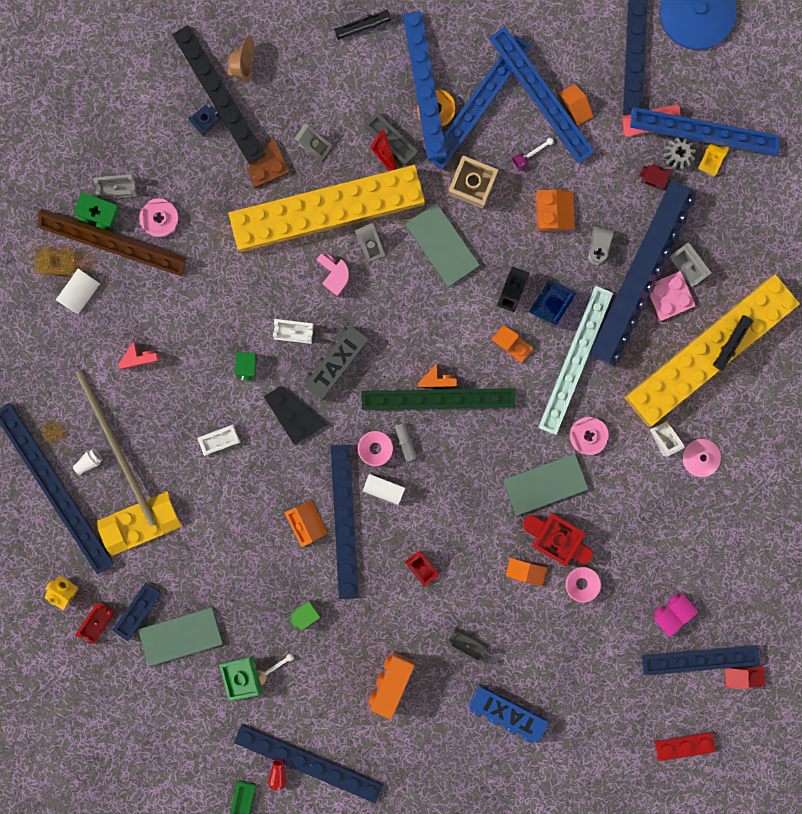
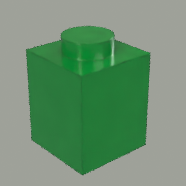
(245, 365)

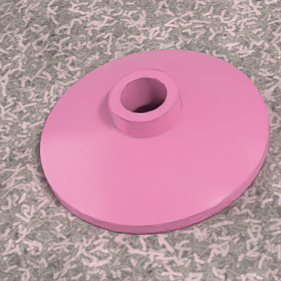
(692, 455)

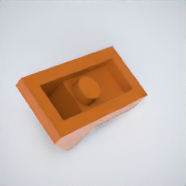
(512, 343)
(431, 380)

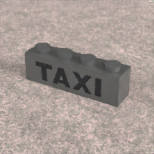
(336, 362)

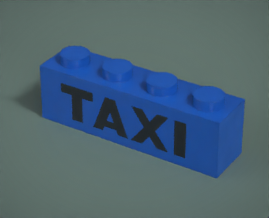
(508, 713)

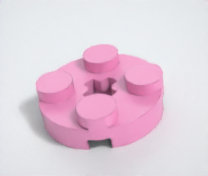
(152, 226)
(579, 430)

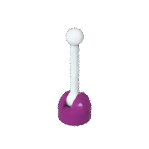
(521, 160)

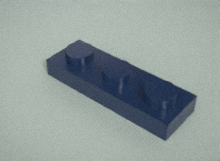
(136, 611)

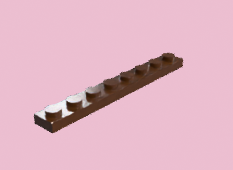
(111, 242)

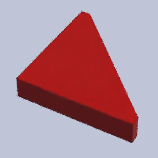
(383, 151)

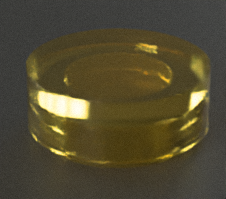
(52, 432)

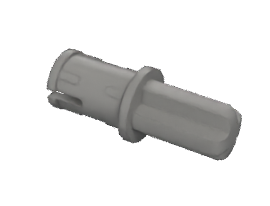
(405, 442)

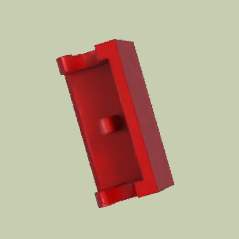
(95, 622)

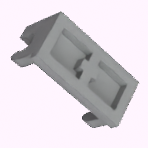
(115, 186)
(690, 264)

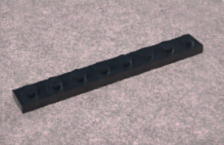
(218, 94)

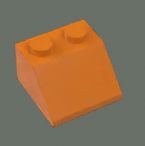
(554, 210)

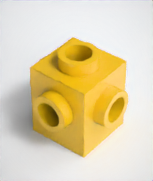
(60, 592)

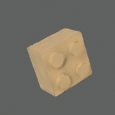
(472, 182)

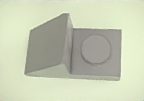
(313, 142)
(370, 242)

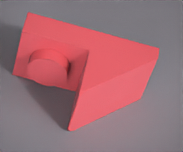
(133, 359)

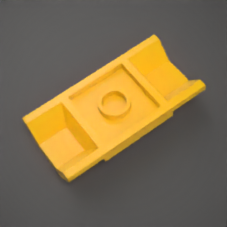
(131, 528)

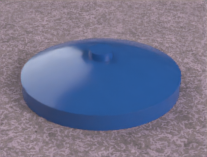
(697, 22)

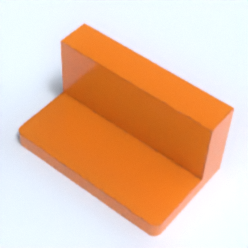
(306, 523)

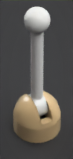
(263, 675)

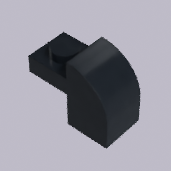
(513, 289)

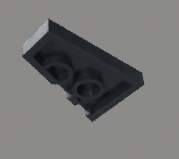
(292, 415)

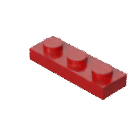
(685, 746)

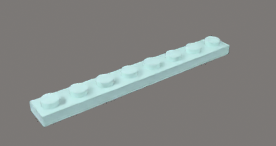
(575, 360)

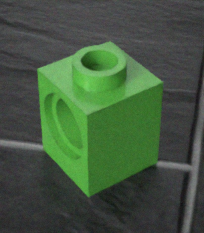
(304, 615)

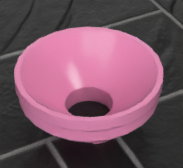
(364, 448)
(593, 584)

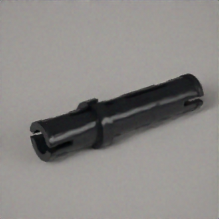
(362, 24)
(731, 345)

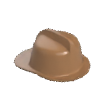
(241, 60)

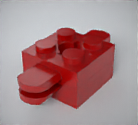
(557, 539)

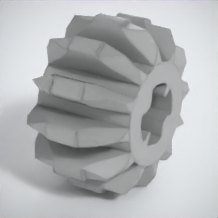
(675, 158)

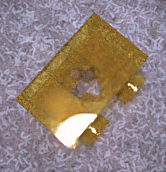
(66, 266)

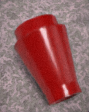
(277, 777)

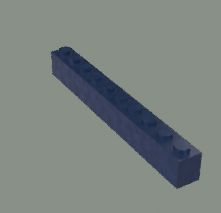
(643, 274)

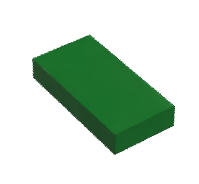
(243, 798)

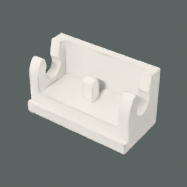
(293, 331)

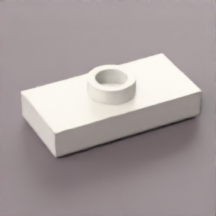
(218, 440)

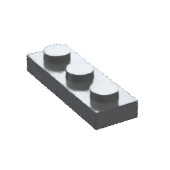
(399, 145)

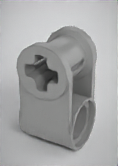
(600, 242)

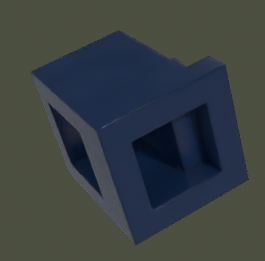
(204, 126)

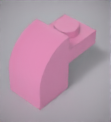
(339, 275)

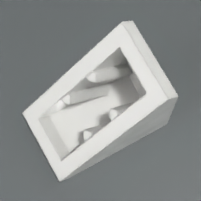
(666, 439)

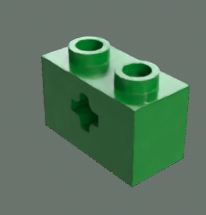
(88, 203)

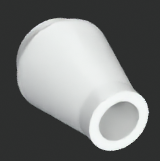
(88, 461)

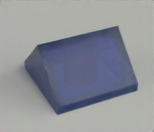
(552, 303)

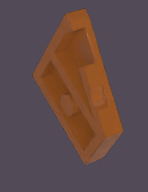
(268, 167)

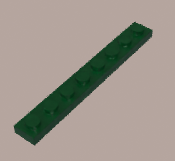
(438, 399)

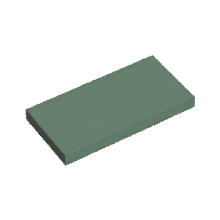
(442, 244)
(545, 484)
(180, 636)

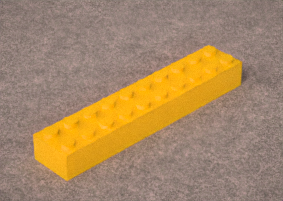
(326, 208)
(694, 363)

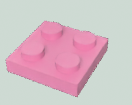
(671, 296)

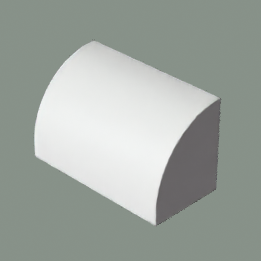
(78, 291)
(383, 489)

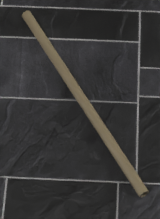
(116, 448)

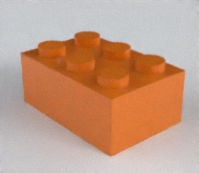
(391, 684)

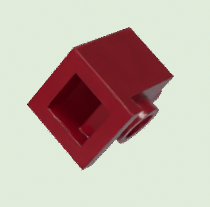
(654, 176)

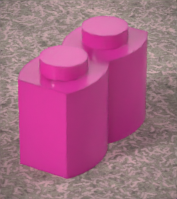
(674, 614)

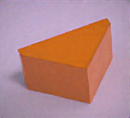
(576, 104)
(526, 572)

